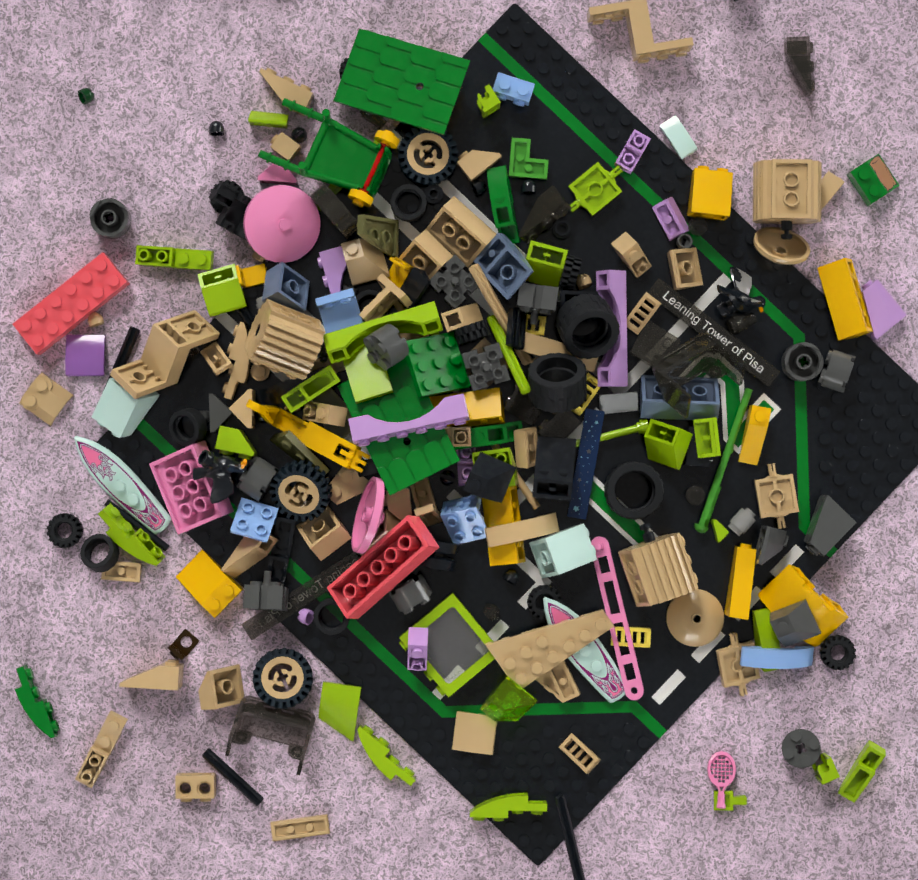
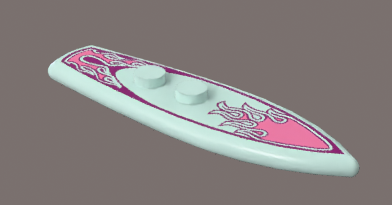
(122, 485)
(592, 660)

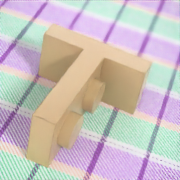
(384, 300)
(425, 502)

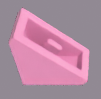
(277, 175)

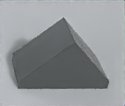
(218, 413)

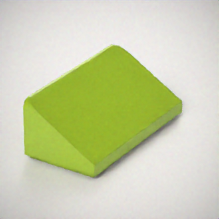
(268, 119)

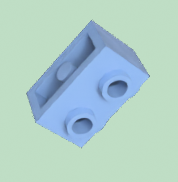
(513, 89)

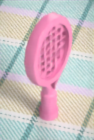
(721, 796)

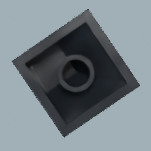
(489, 478)

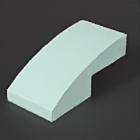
(678, 137)

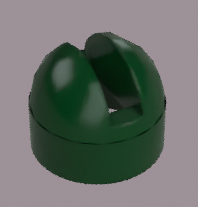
(85, 95)

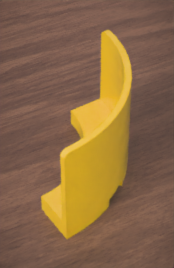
(793, 586)

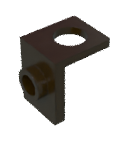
(178, 650)

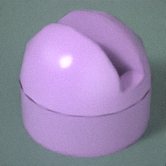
(305, 616)

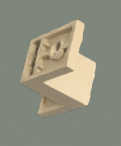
(639, 30)
(164, 354)

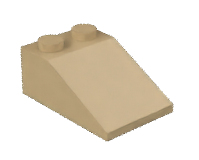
(163, 676)

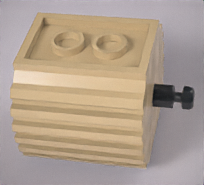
(787, 193)
(285, 340)
(658, 568)

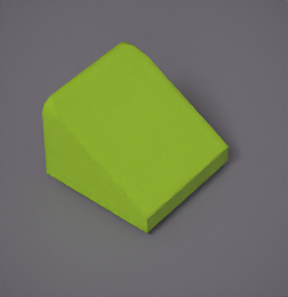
(719, 530)

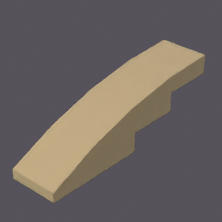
(541, 346)

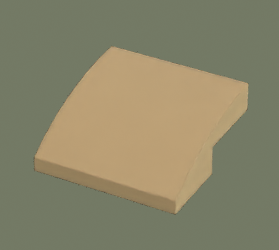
(474, 733)

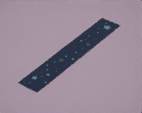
(586, 463)

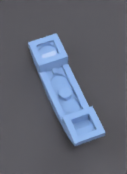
(777, 657)

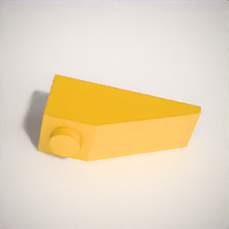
(754, 434)

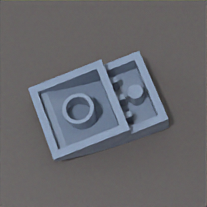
(504, 265)

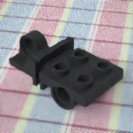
(234, 208)

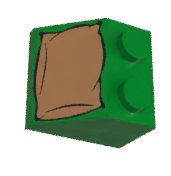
(873, 180)

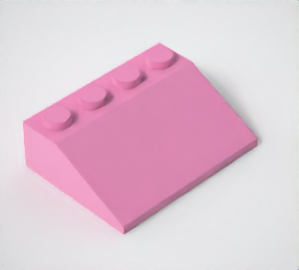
(184, 497)

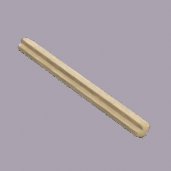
(495, 305)

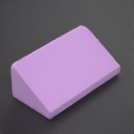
(670, 218)

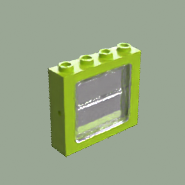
(454, 645)

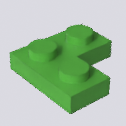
(523, 166)

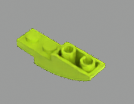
(174, 258)
(135, 543)
(377, 752)
(498, 807)

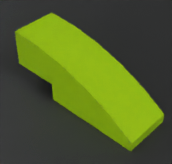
(310, 389)
(763, 632)
(862, 771)

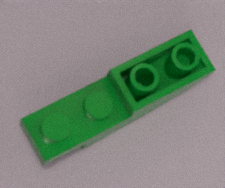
(502, 203)
(492, 434)
(37, 710)

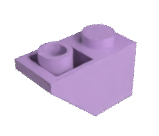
(417, 649)

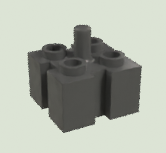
(454, 282)
(537, 300)
(485, 366)
(266, 595)

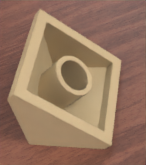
(684, 268)
(242, 412)

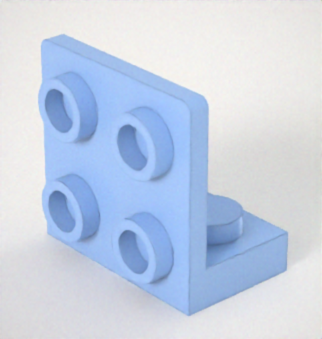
(339, 310)
(463, 519)
(254, 520)

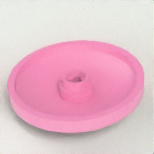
(281, 223)
(368, 515)

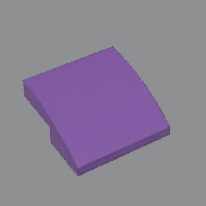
(85, 355)

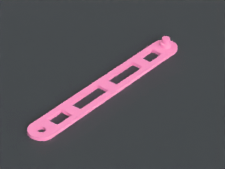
(603, 549)

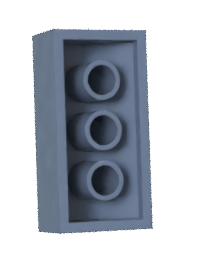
(704, 399)

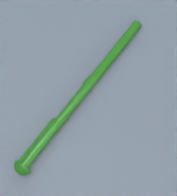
(715, 489)

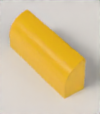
(844, 299)
(483, 406)
(504, 513)

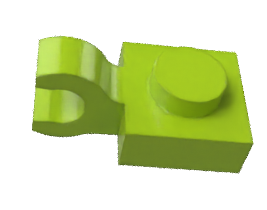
(730, 800)

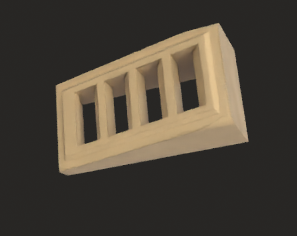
(653, 301)
(587, 769)

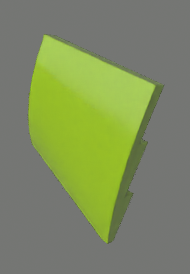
(340, 707)

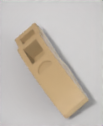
(237, 352)
(101, 749)

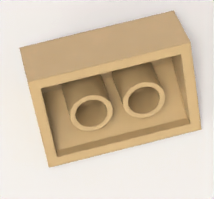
(460, 231)

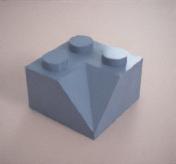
(286, 287)

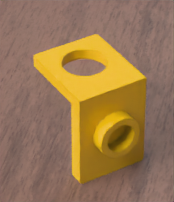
(399, 271)
(251, 275)

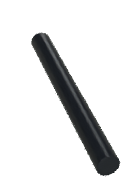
(137, 525)

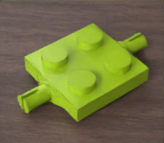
(595, 188)

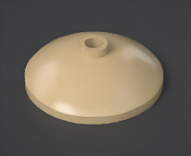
(780, 251)
(681, 615)

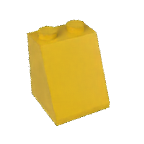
(710, 193)

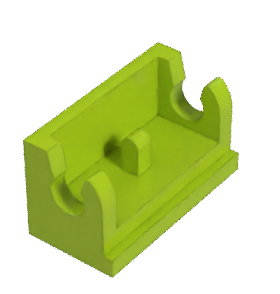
(489, 103)
(707, 437)
(827, 771)

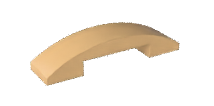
(521, 530)

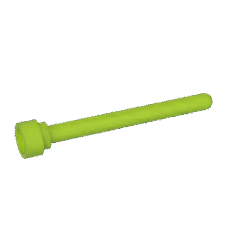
(640, 427)

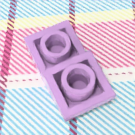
(632, 151)
(465, 464)

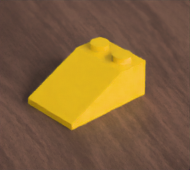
(208, 583)

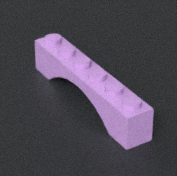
(334, 268)
(613, 366)
(449, 411)

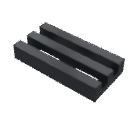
(516, 329)

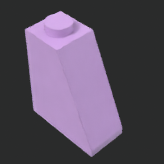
(881, 308)

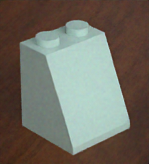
(120, 411)
(563, 551)

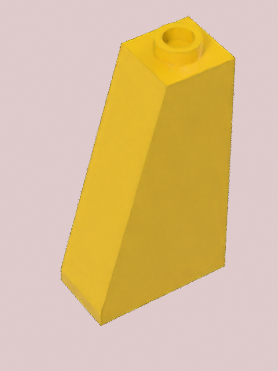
(740, 582)

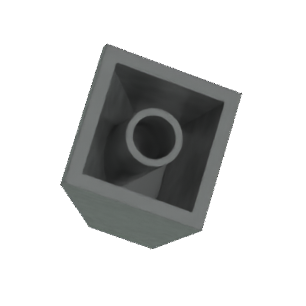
(827, 526)

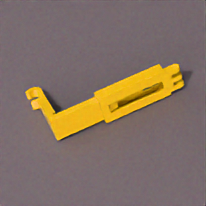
(312, 435)

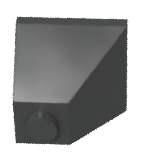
(769, 543)
(794, 623)

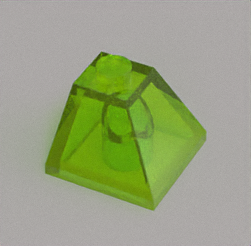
(508, 702)

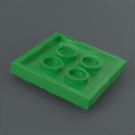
(436, 365)

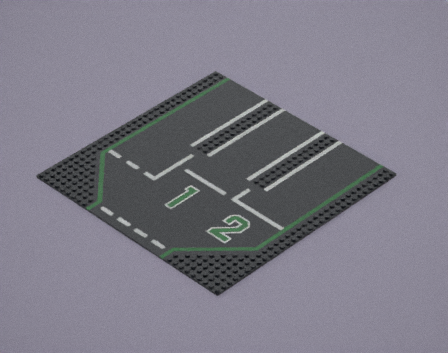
(831, 441)

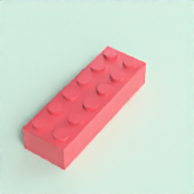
(71, 303)
(383, 567)

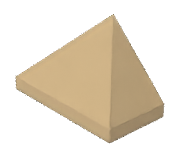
(216, 358)

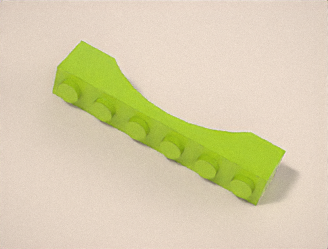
(347, 341)

